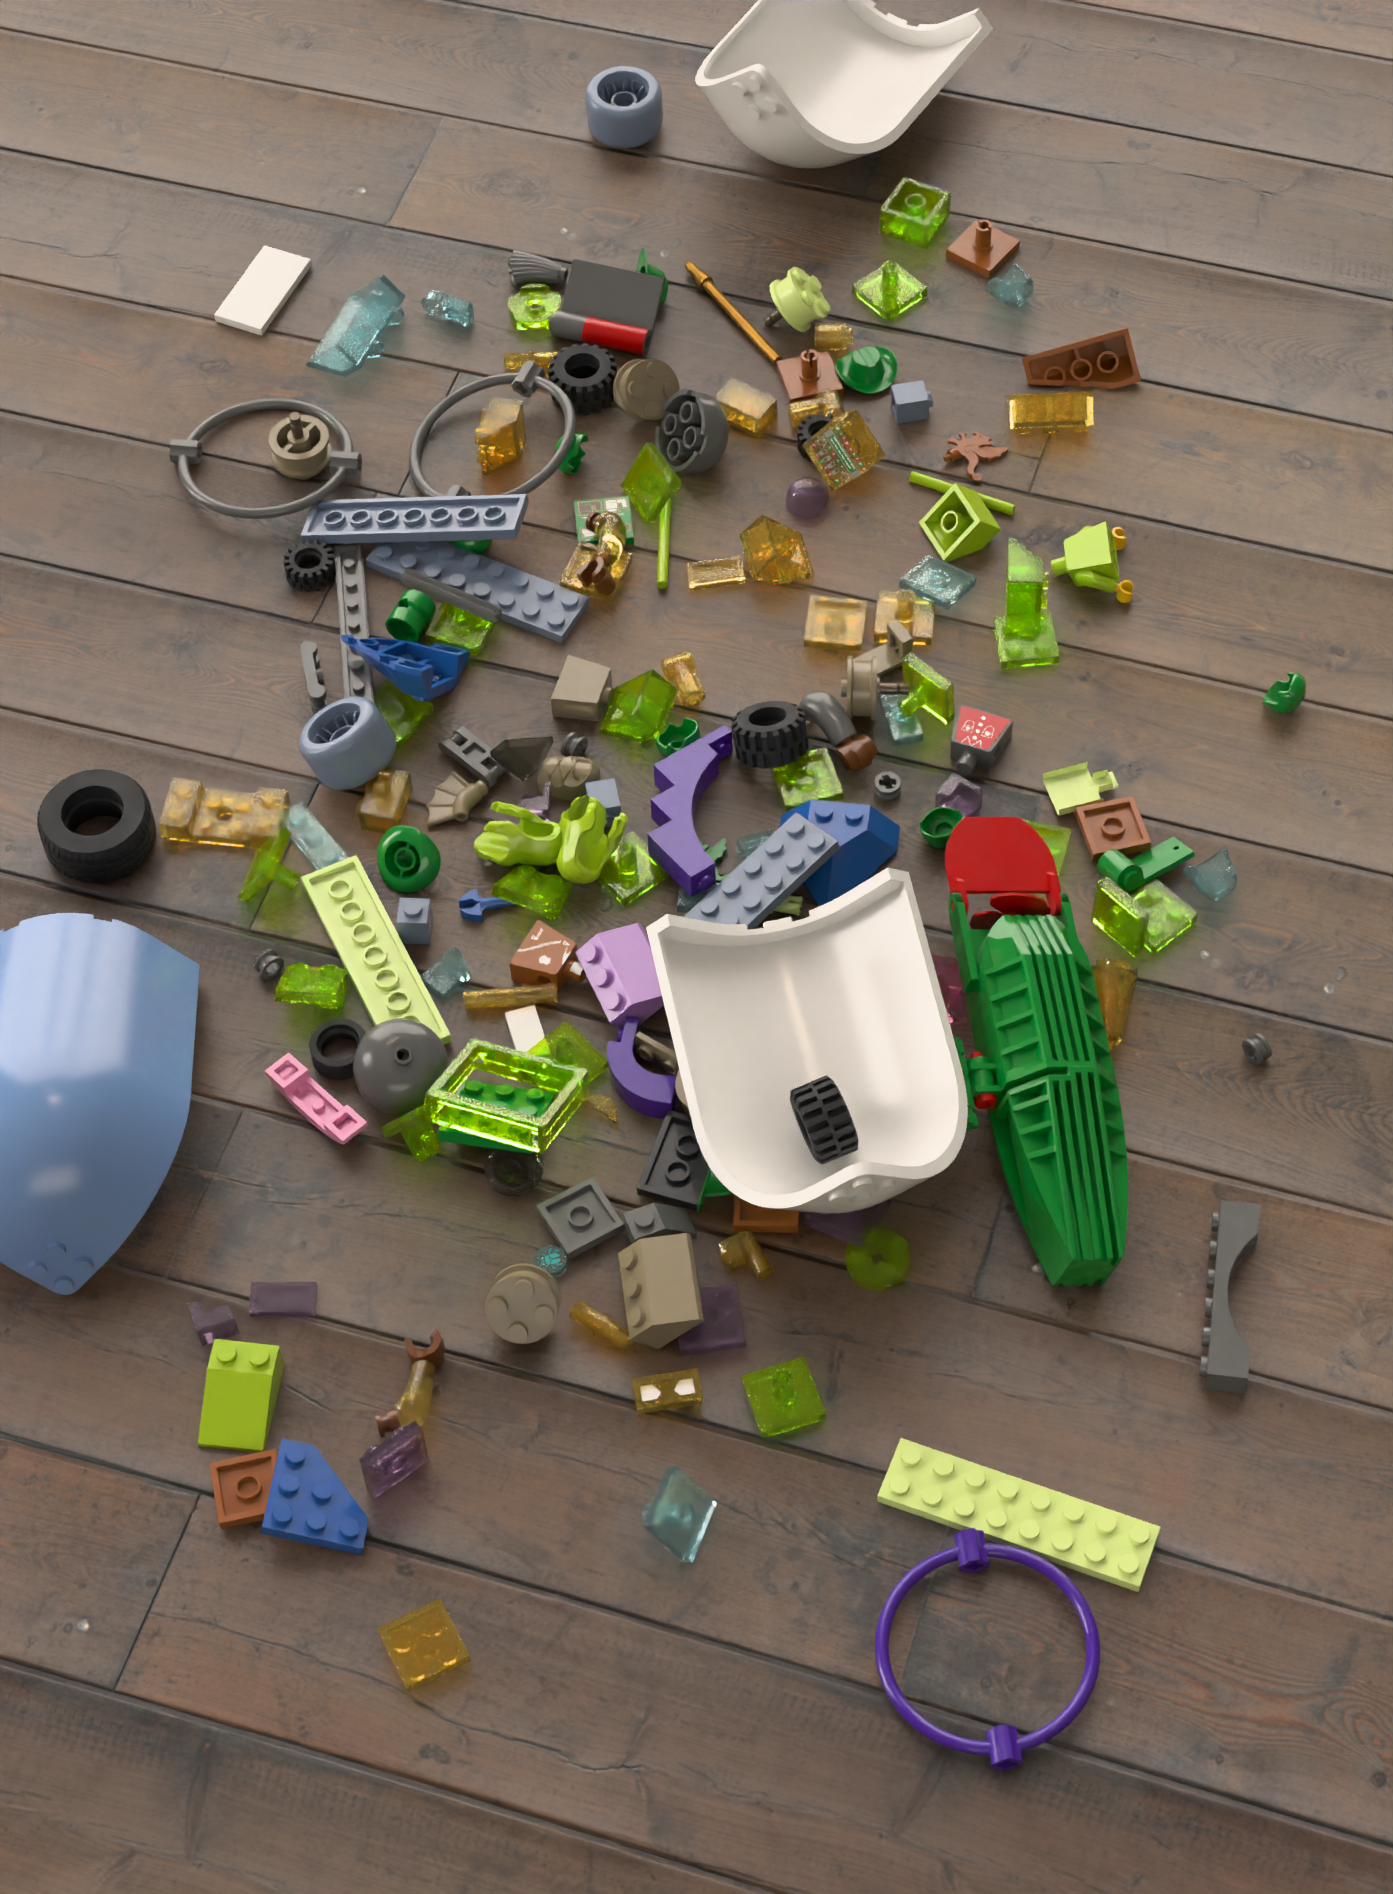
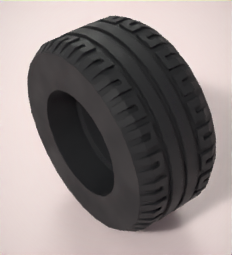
(90, 796)

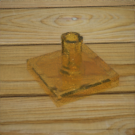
(909, 610)

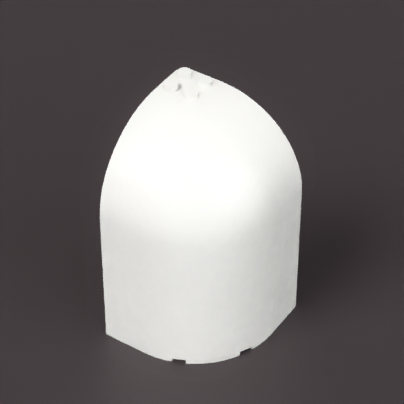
(830, 77)
(804, 1001)

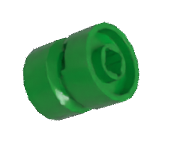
(410, 616)

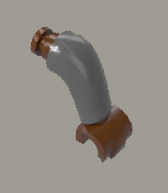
(833, 720)

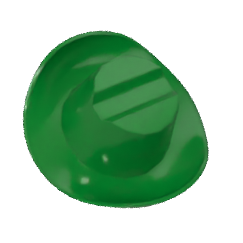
(867, 369)
(407, 859)

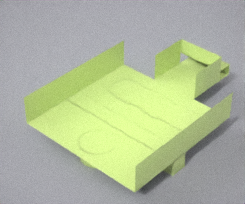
(1075, 788)

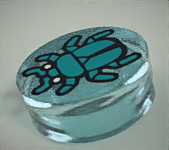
(551, 1259)

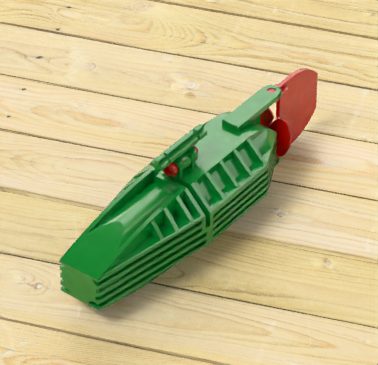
(1039, 1050)

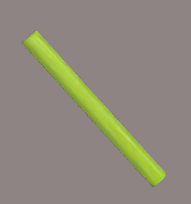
(943, 487)
(663, 545)

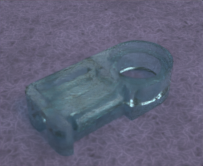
(448, 307)

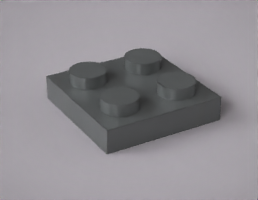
(580, 1218)

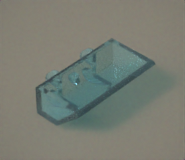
(358, 328)

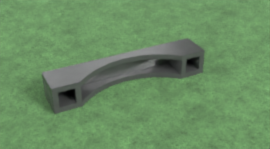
(1227, 1353)

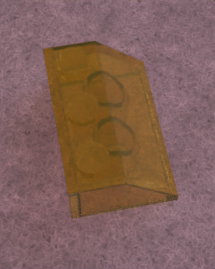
(1049, 411)

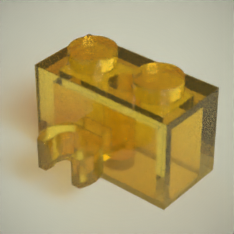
(384, 800)

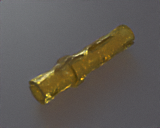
(511, 996)

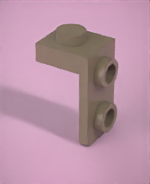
(891, 653)
(653, 1051)

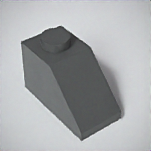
(656, 1221)

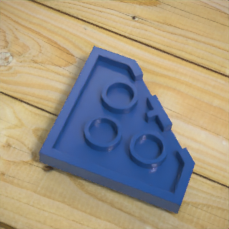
(311, 1502)

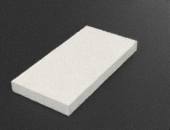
(262, 290)

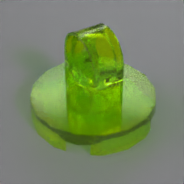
(413, 1130)

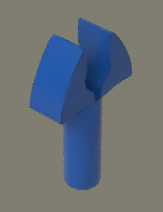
(480, 905)

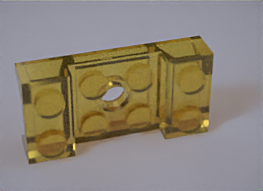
(194, 812)

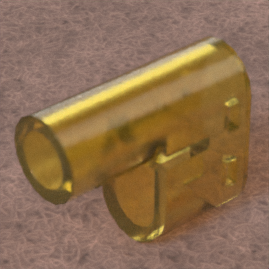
(745, 1252)

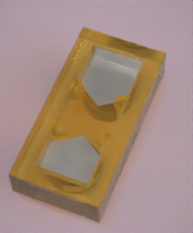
(667, 1391)

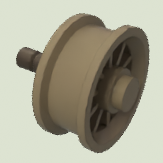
(864, 688)

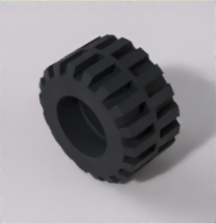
(585, 377)
(770, 734)
(824, 1120)

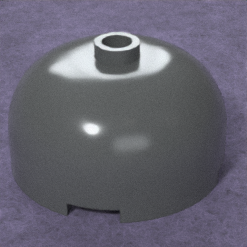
(702, 426)
(395, 1084)

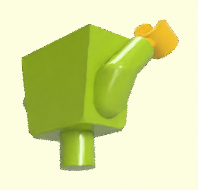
(1093, 560)

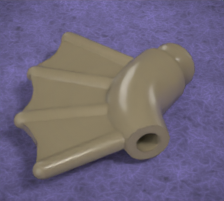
(454, 799)

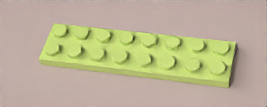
(371, 946)
(1019, 1514)

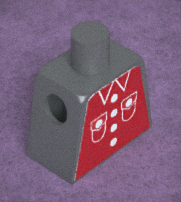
(978, 738)

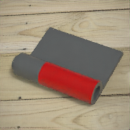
(609, 307)

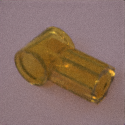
(826, 401)
(682, 673)

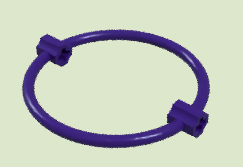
(1002, 1741)

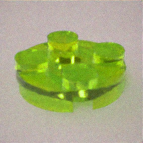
(533, 318)
(884, 1274)

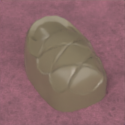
(567, 776)

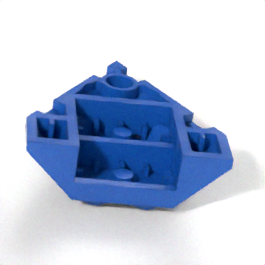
(413, 666)
(864, 841)

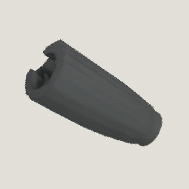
(535, 269)

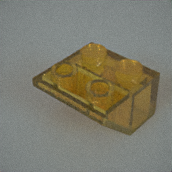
(501, 434)

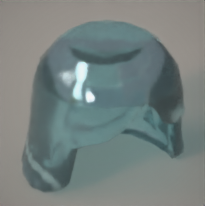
(1013, 288)
(1214, 877)

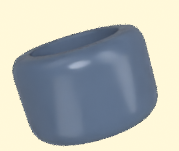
(624, 107)
(347, 743)

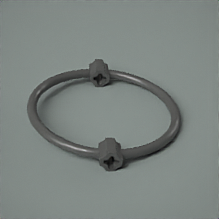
(525, 383)
(189, 451)

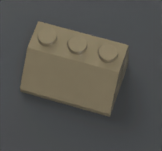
(660, 1289)

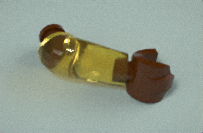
(612, 539)
(418, 1393)

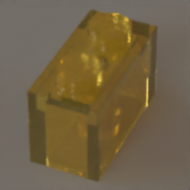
(747, 407)

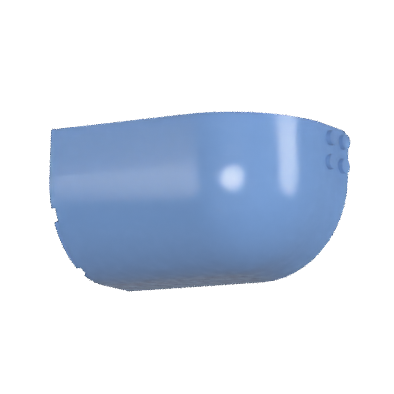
(88, 1088)

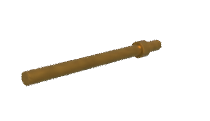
(705, 282)

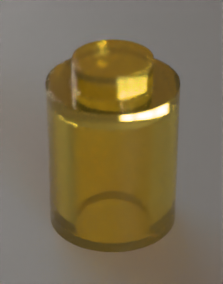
(832, 336)

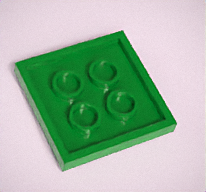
(526, 1101)

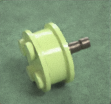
(797, 300)

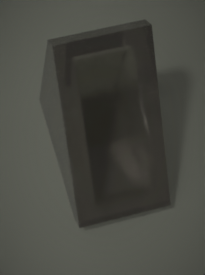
(522, 756)

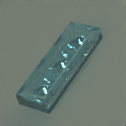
(312, 837)

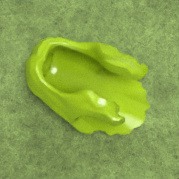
(528, 843)
(584, 843)

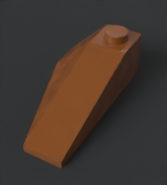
(1091, 362)

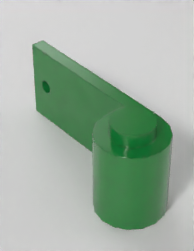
(1145, 867)

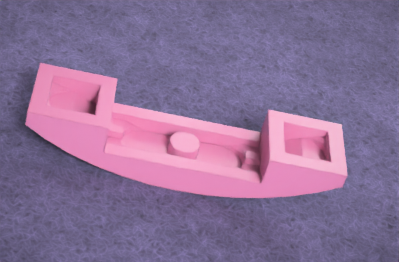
(313, 1101)

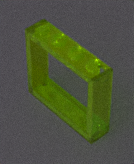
(498, 1122)

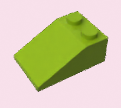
(240, 1395)

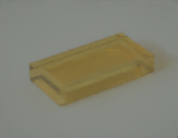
(715, 573)

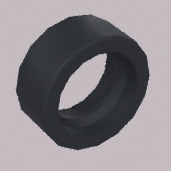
(325, 1033)

